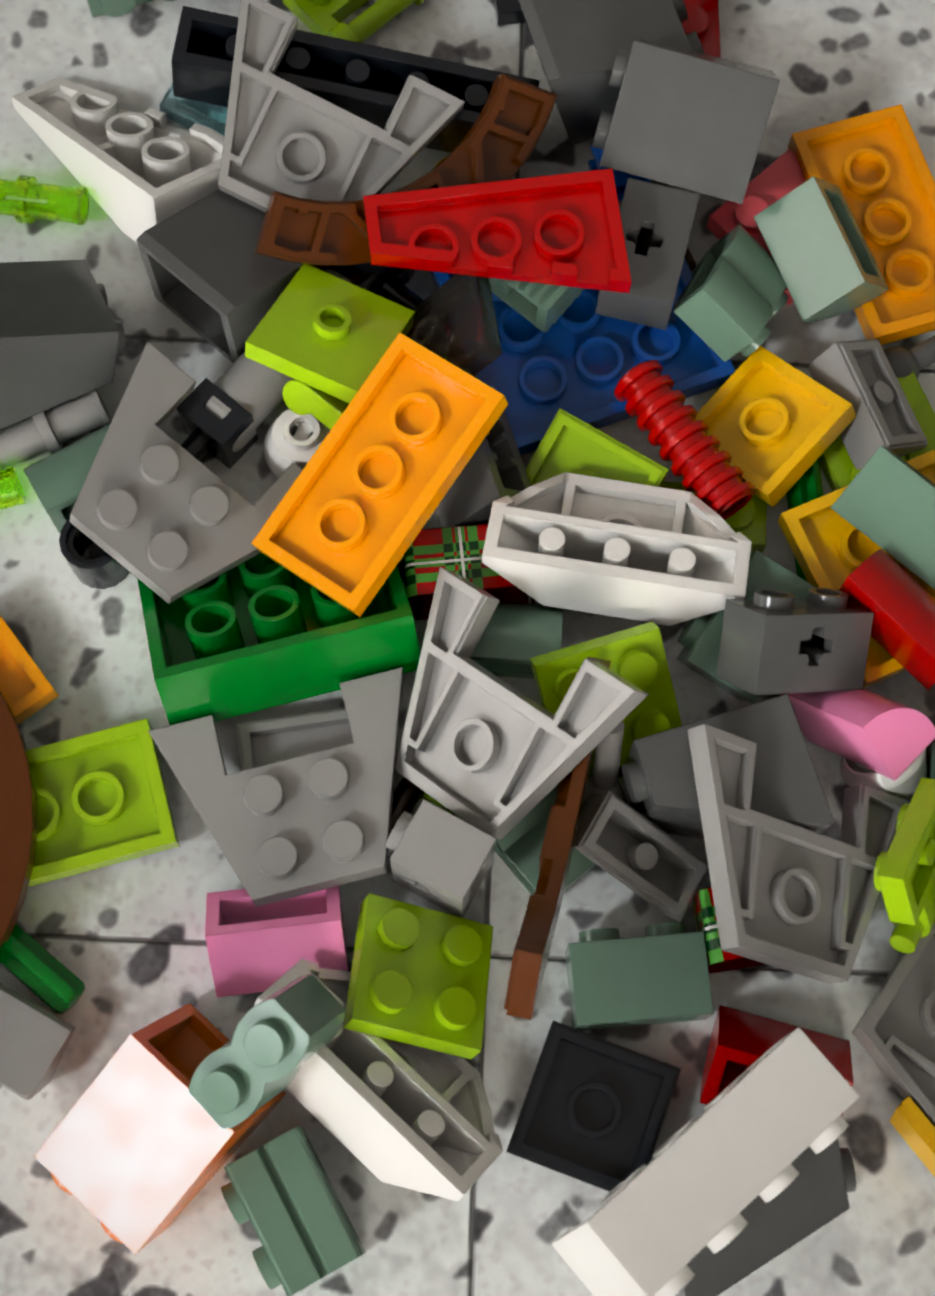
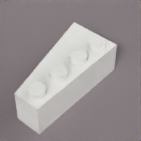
(711, 1174)

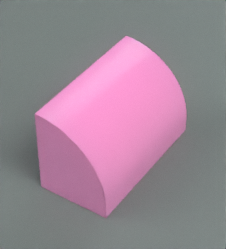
(864, 728)
(259, 944)

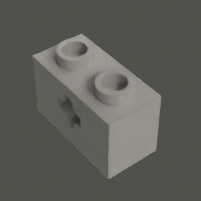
(440, 857)

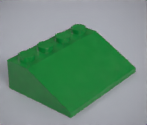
(269, 641)

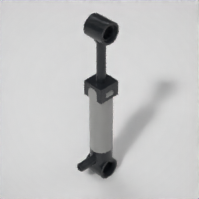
(226, 414)

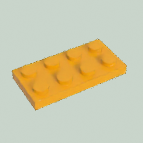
(893, 203)
(380, 473)

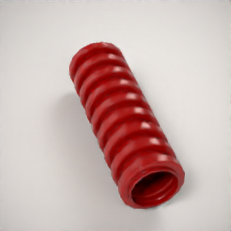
(683, 438)

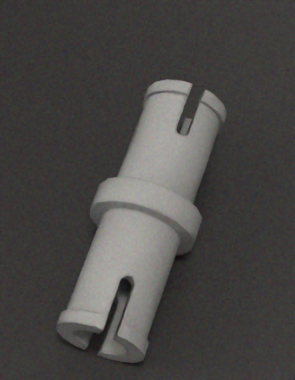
(52, 428)

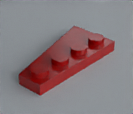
(514, 229)

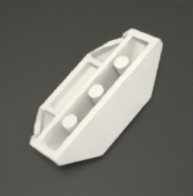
(617, 549)
(396, 1106)

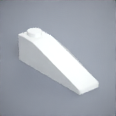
(124, 158)

